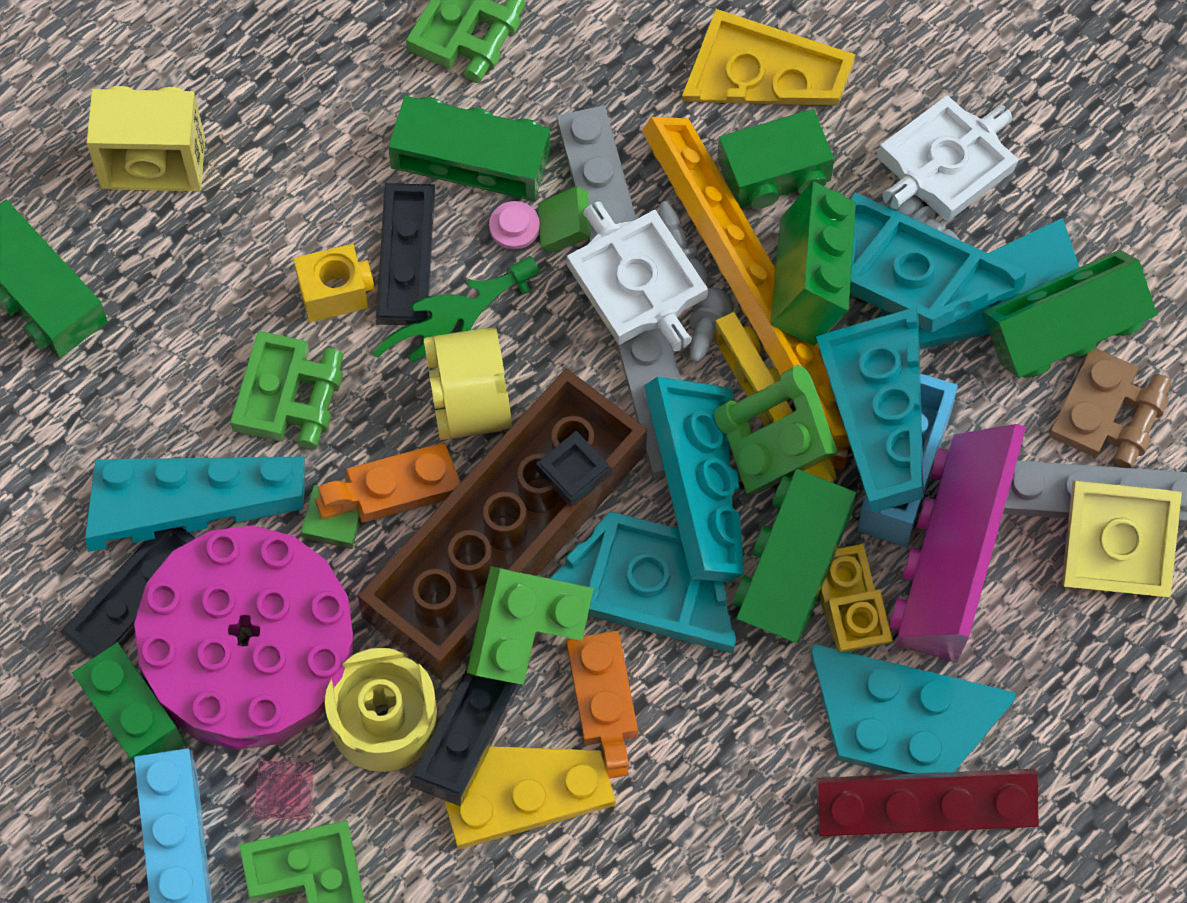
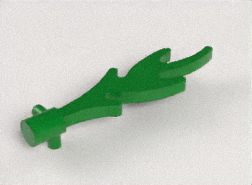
(448, 308)

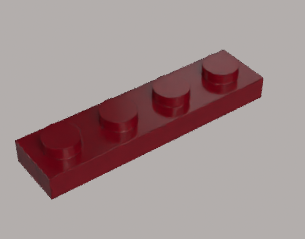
(927, 802)

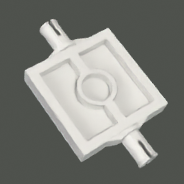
(947, 157)
(637, 276)

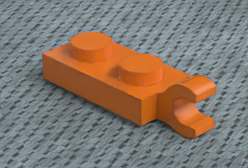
(391, 485)
(603, 697)

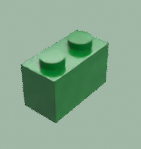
(775, 159)
(127, 704)

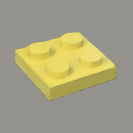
(1121, 538)

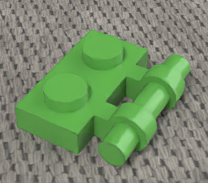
(447, 28)
(271, 385)

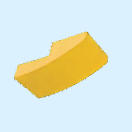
(852, 603)

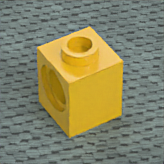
(320, 267)

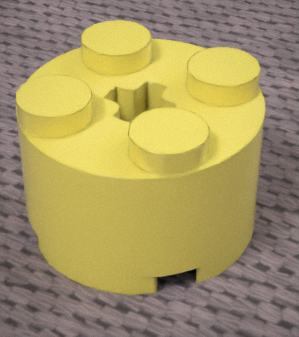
(468, 383)
(388, 740)

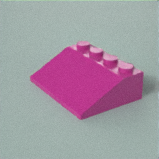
(957, 541)

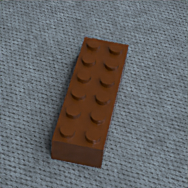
(496, 518)

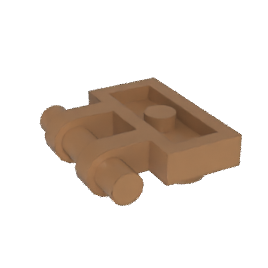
(1095, 402)

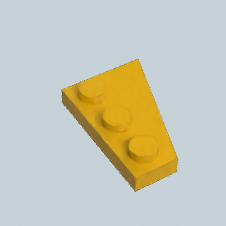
(765, 66)
(528, 790)

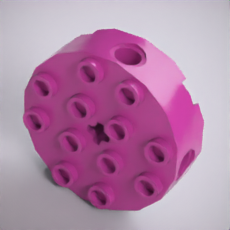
(192, 626)

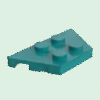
(914, 265)
(646, 583)
(903, 715)

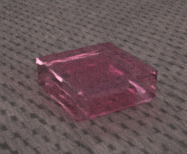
(284, 790)

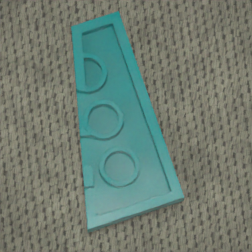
(1041, 254)
(879, 401)
(698, 474)
(169, 493)

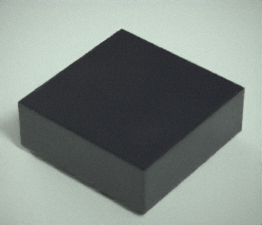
(573, 469)

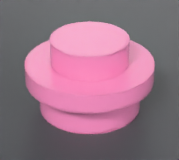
(514, 225)

